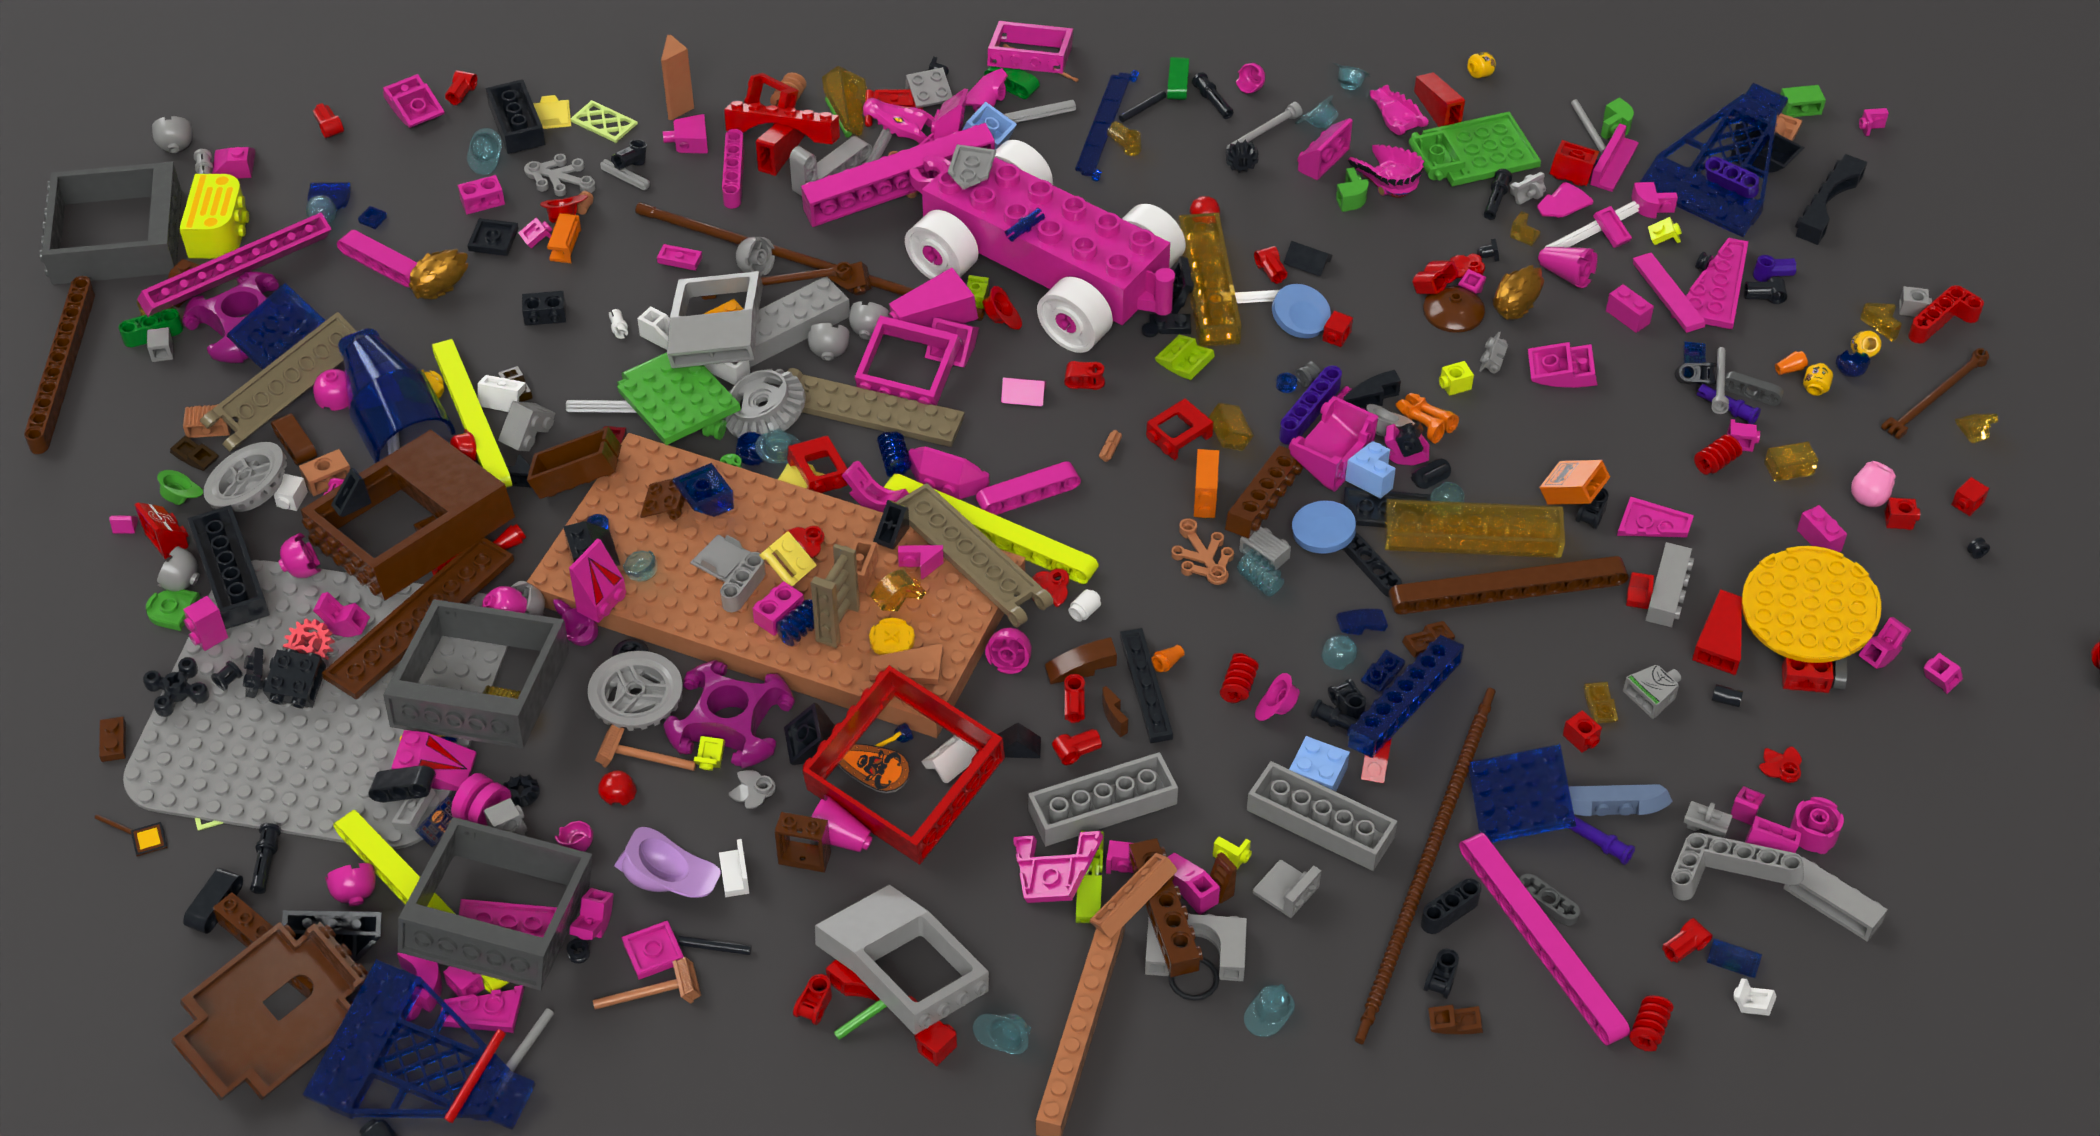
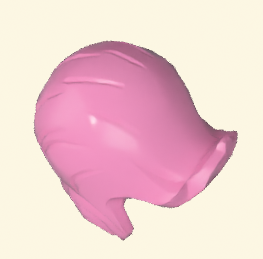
(1873, 484)

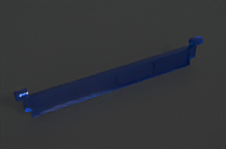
(1104, 118)

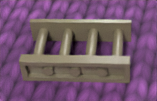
(835, 595)

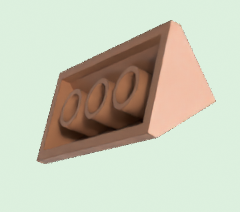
(676, 78)

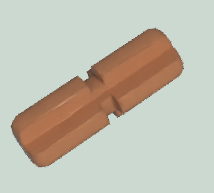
(1110, 446)

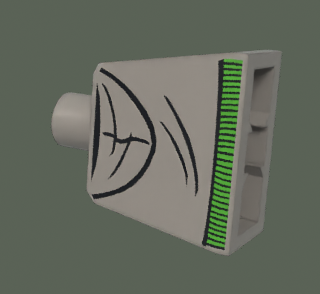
(1652, 689)

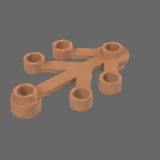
(1214, 572)

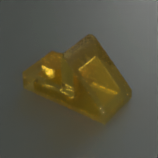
(1881, 319)
(1976, 426)

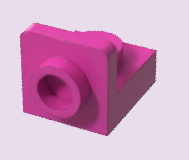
(1873, 119)
(535, 232)

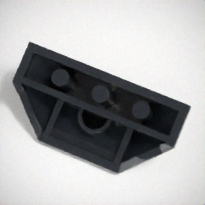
(353, 928)

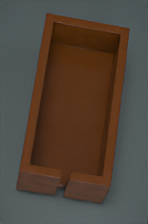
(574, 463)

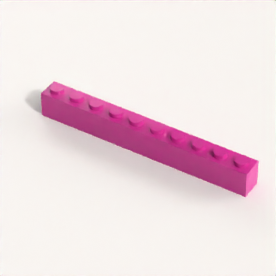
(233, 264)

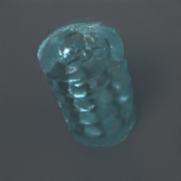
(1260, 573)

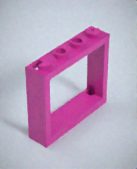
(1031, 35)
(913, 333)

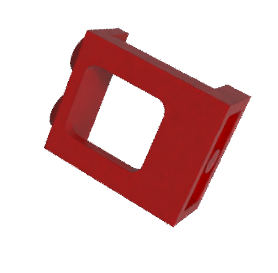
(787, 96)
(1193, 417)
(815, 449)

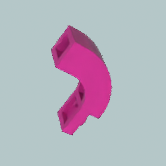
(867, 490)
(430, 973)

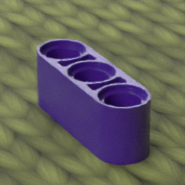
(1727, 170)

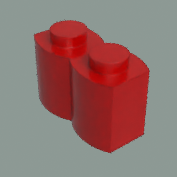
(1435, 277)

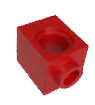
(1337, 329)
(1970, 496)
(1901, 513)
(1582, 731)

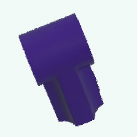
(1769, 267)

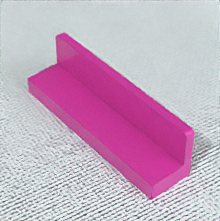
(1613, 160)

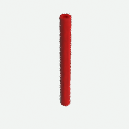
(474, 1076)

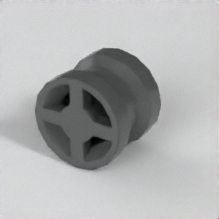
(1307, 374)

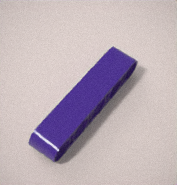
(1310, 404)

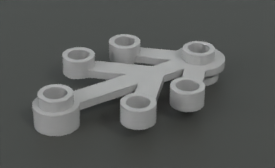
(535, 170)

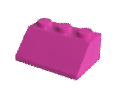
(950, 116)
(1326, 150)

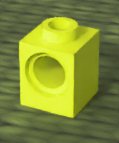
(1456, 378)

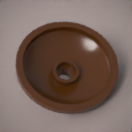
(1454, 309)

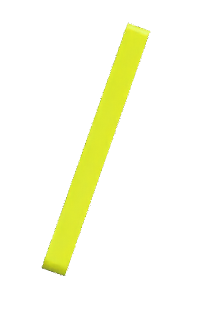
(470, 410)
(1015, 538)
(390, 867)

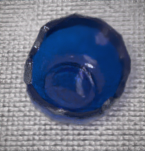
(1852, 364)
(746, 449)

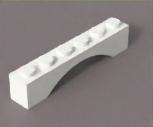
(655, 328)

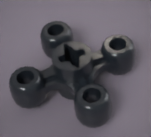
(176, 687)

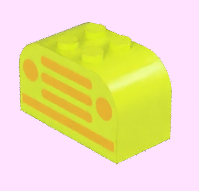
(213, 216)

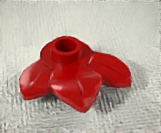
(1471, 262)
(809, 539)
(1056, 588)
(1782, 765)

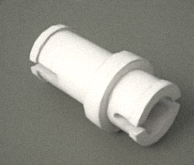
(618, 326)

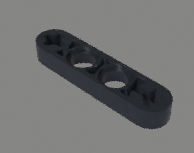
(1375, 562)

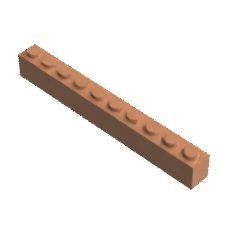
(1078, 1034)

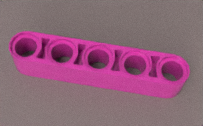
(733, 168)
(377, 257)
(1028, 488)

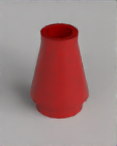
(510, 537)

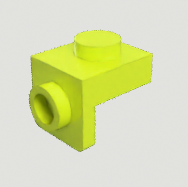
(1664, 230)
(710, 753)
(1236, 854)

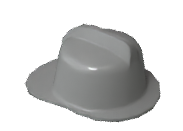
(1387, 418)

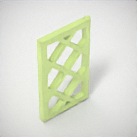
(623, 130)

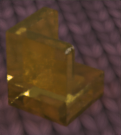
(1522, 232)

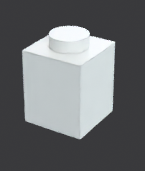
(291, 492)

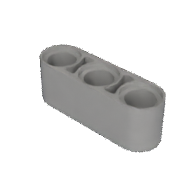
(742, 582)

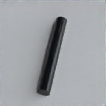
(1142, 106)
(714, 945)

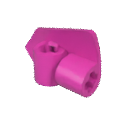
(988, 89)
(1564, 201)

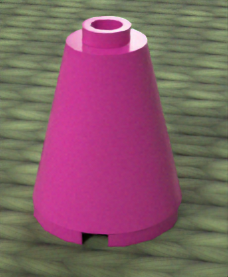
(1570, 263)
(844, 828)

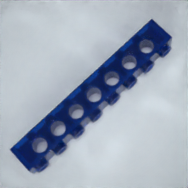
(1405, 696)

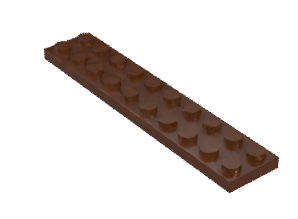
(389, 640)

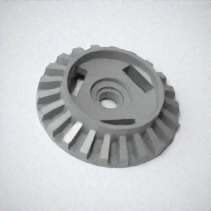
(781, 410)
(246, 477)
(629, 672)

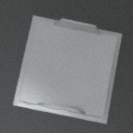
(720, 557)

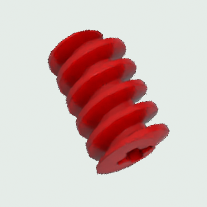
(1718, 454)
(1239, 678)
(1651, 1022)

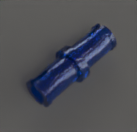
(1025, 224)

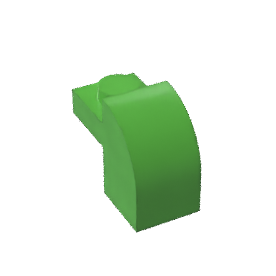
(1615, 113)
(1353, 192)

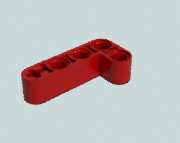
(1951, 303)

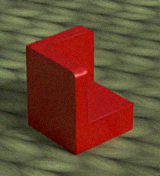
(1640, 590)

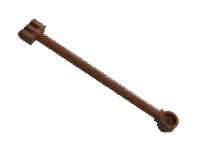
(842, 270)
(1976, 360)

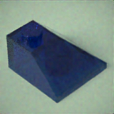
(706, 490)

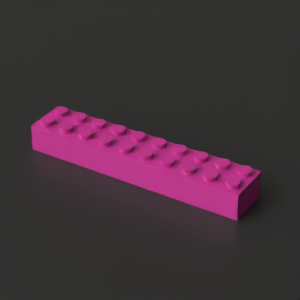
(883, 178)

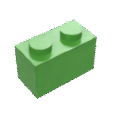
(1803, 101)

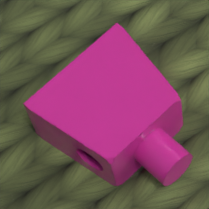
(688, 135)

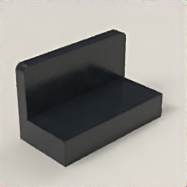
(1306, 258)

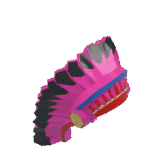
(1397, 170)

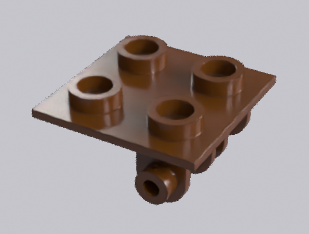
(663, 498)

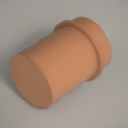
(583, 206)

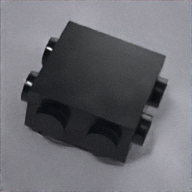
(294, 678)

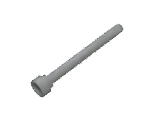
(1292, 111)
(1720, 403)

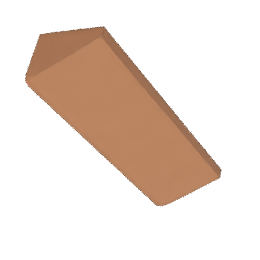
(1133, 895)

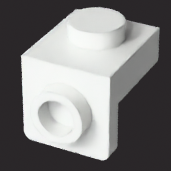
(1754, 999)

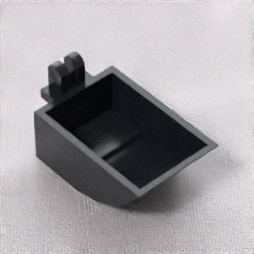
(1782, 154)

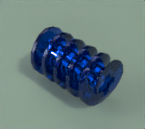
(894, 453)
(796, 623)

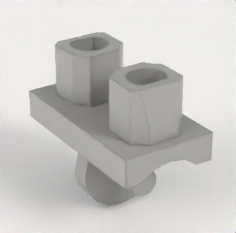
(1529, 188)
(1708, 819)

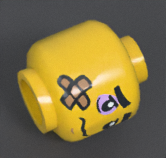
(1481, 65)
(1866, 342)
(1818, 379)

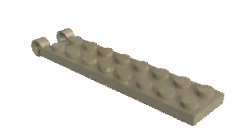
(280, 382)
(879, 410)
(973, 554)

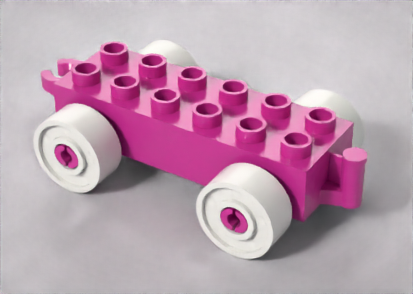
(1086, 256)

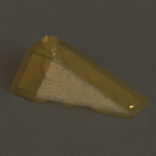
(847, 96)

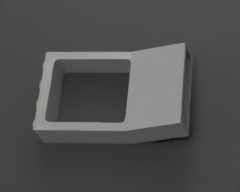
(714, 336)
(884, 924)

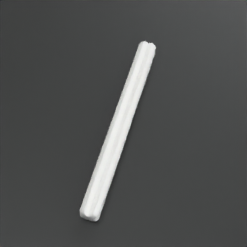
(1593, 227)

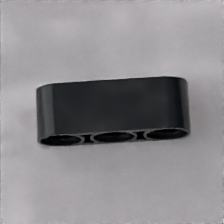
(402, 784)
(201, 913)
(1444, 913)

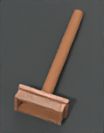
(611, 745)
(685, 980)

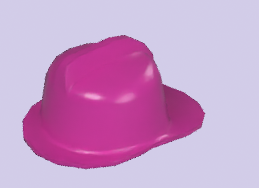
(1278, 699)

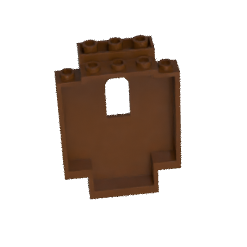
(236, 1033)

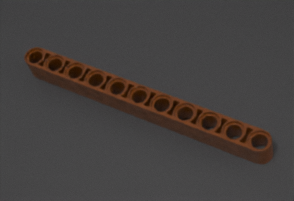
(59, 365)
(1508, 585)

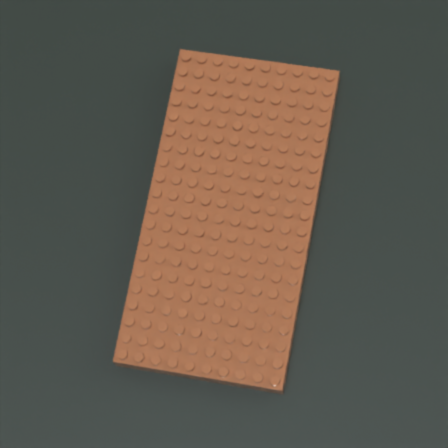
(684, 605)

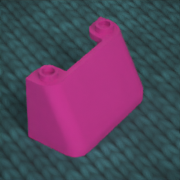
(1333, 441)

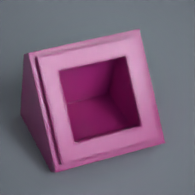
(1472, 281)
(123, 524)

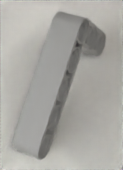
(806, 168)
(1734, 857)

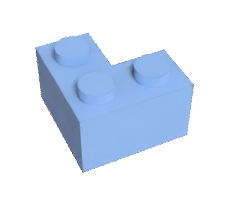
(1370, 470)

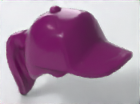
(579, 628)

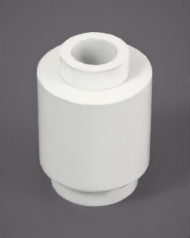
(1084, 605)

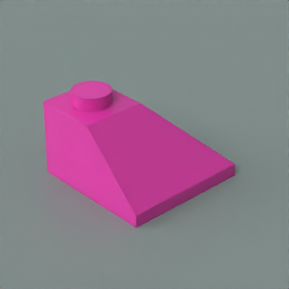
(234, 162)
(967, 339)

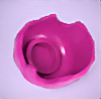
(1251, 78)
(575, 835)

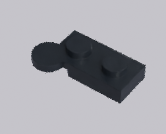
(1167, 324)
(254, 672)

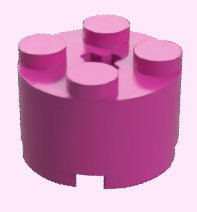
(1818, 823)

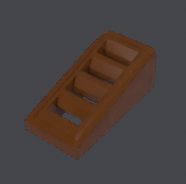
(1225, 876)

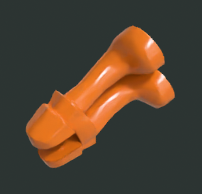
(1437, 421)

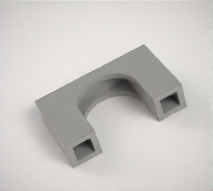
(1224, 932)

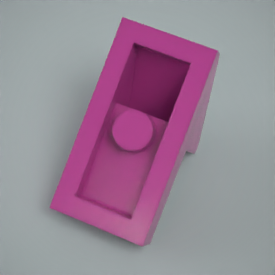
(923, 556)
(1747, 805)

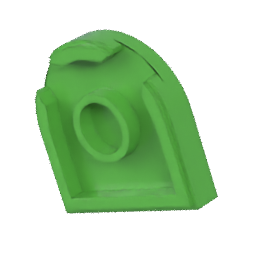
(167, 608)

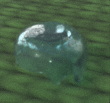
(321, 204)
(1448, 493)
(640, 566)
(1339, 652)

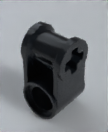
(1700, 373)
(1593, 512)
(1348, 698)
(1441, 976)

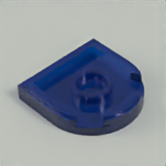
(336, 191)

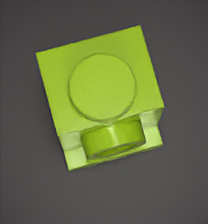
(979, 287)

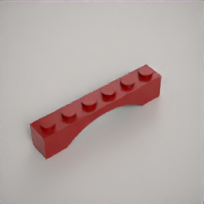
(817, 126)
(933, 1042)

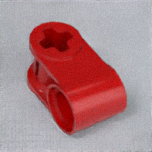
(1082, 375)
(812, 1002)

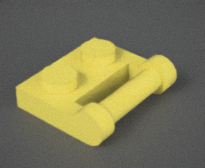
(791, 555)

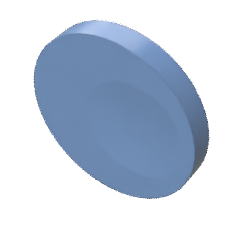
(1300, 310)
(1324, 527)

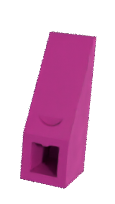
(1195, 884)

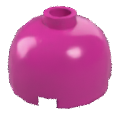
(331, 390)
(298, 557)
(505, 599)
(1009, 650)
(351, 884)

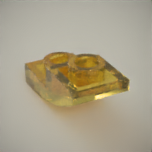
(1600, 703)

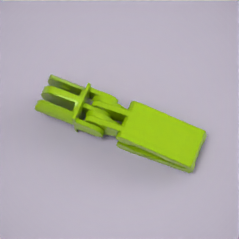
(1089, 891)

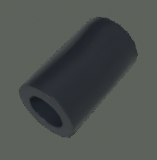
(1727, 695)

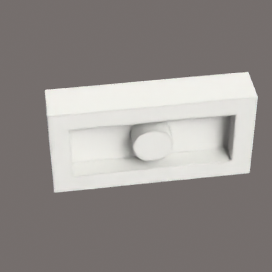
(499, 392)
(950, 758)
(734, 871)

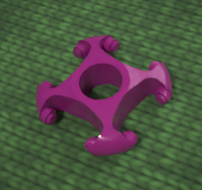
(223, 311)
(737, 731)

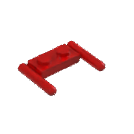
(895, 97)

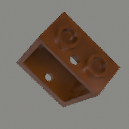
(791, 852)

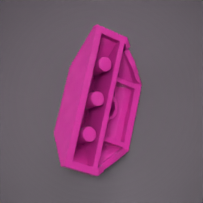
(947, 472)

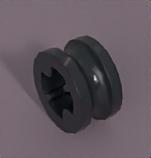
(1703, 261)
(1978, 548)
(582, 956)

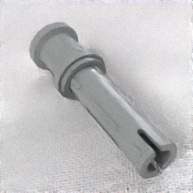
(203, 166)

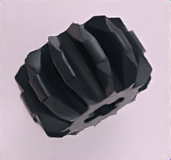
(1242, 156)

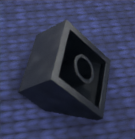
(583, 534)

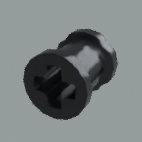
(222, 681)

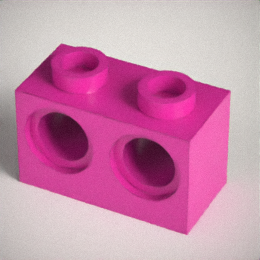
(481, 194)
(775, 606)

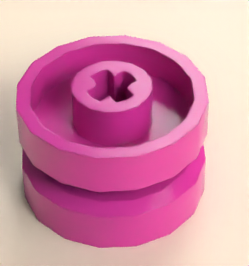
(475, 796)

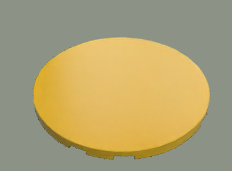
(1811, 604)

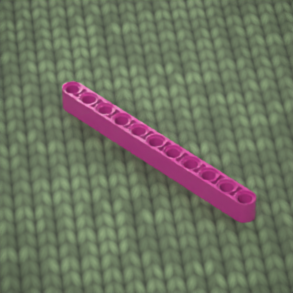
(1545, 939)

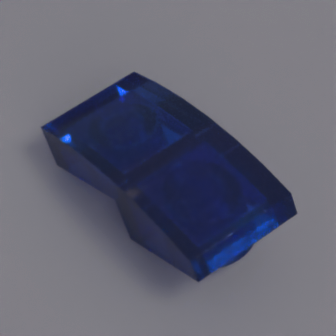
(1358, 620)
(1383, 672)

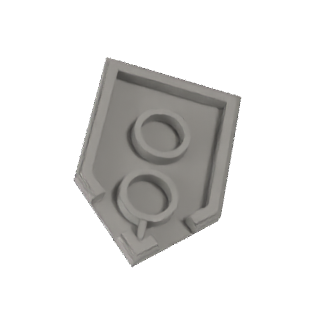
(971, 165)

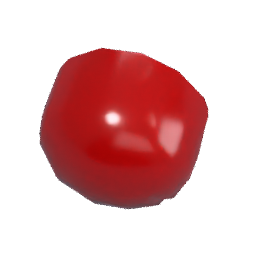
(1204, 205)
(617, 787)

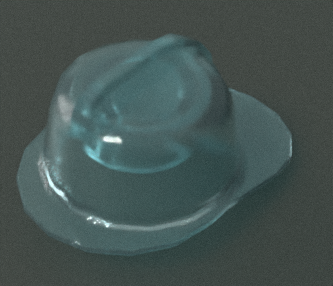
(1351, 77)
(1322, 115)
(484, 151)
(774, 446)
(1269, 1011)
(1003, 1032)

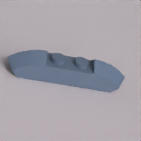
(1619, 799)

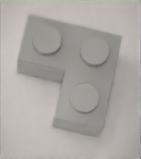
(523, 423)

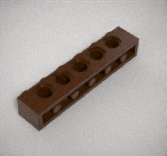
(1263, 493)
(249, 926)
(1177, 959)

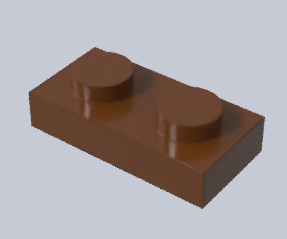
(112, 739)

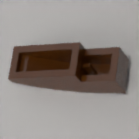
(1082, 660)

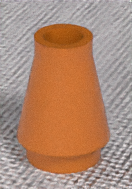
(1794, 362)
(1166, 658)

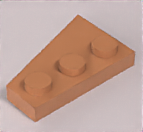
(918, 664)

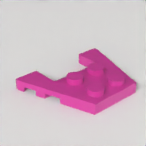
(1054, 876)

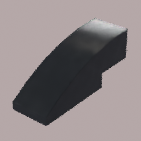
(1374, 390)

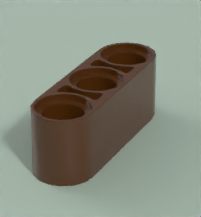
(294, 439)

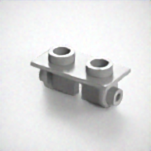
(1493, 355)

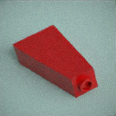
(1439, 99)
(776, 146)
(1721, 636)

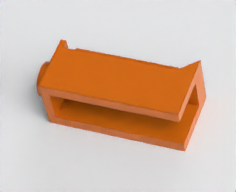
(564, 237)

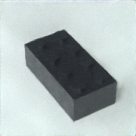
(515, 116)

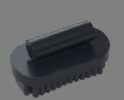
(1431, 473)

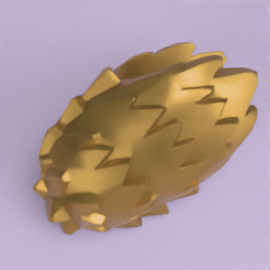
(437, 273)
(1518, 292)

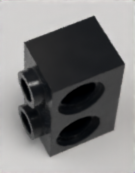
(544, 308)

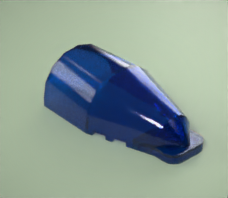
(385, 390)

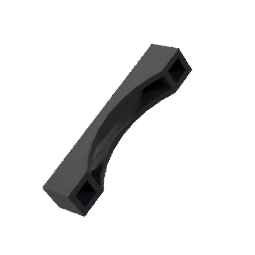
(1815, 218)

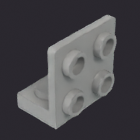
(928, 87)
(1287, 887)

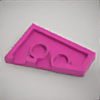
(1653, 520)
(487, 1011)

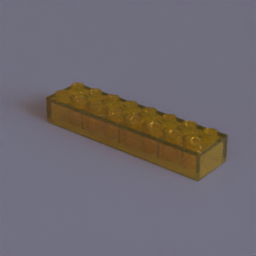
(1213, 291)
(1474, 528)

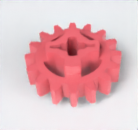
(313, 642)

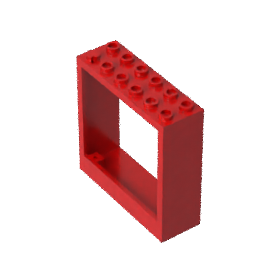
(857, 721)

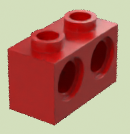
(1807, 676)

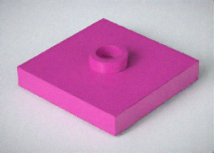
(652, 949)

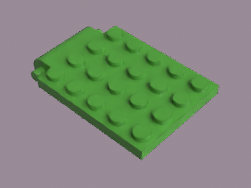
(1474, 149)
(675, 399)

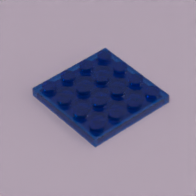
(275, 326)
(1522, 794)

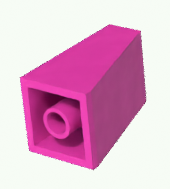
(940, 297)

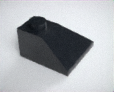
(807, 733)

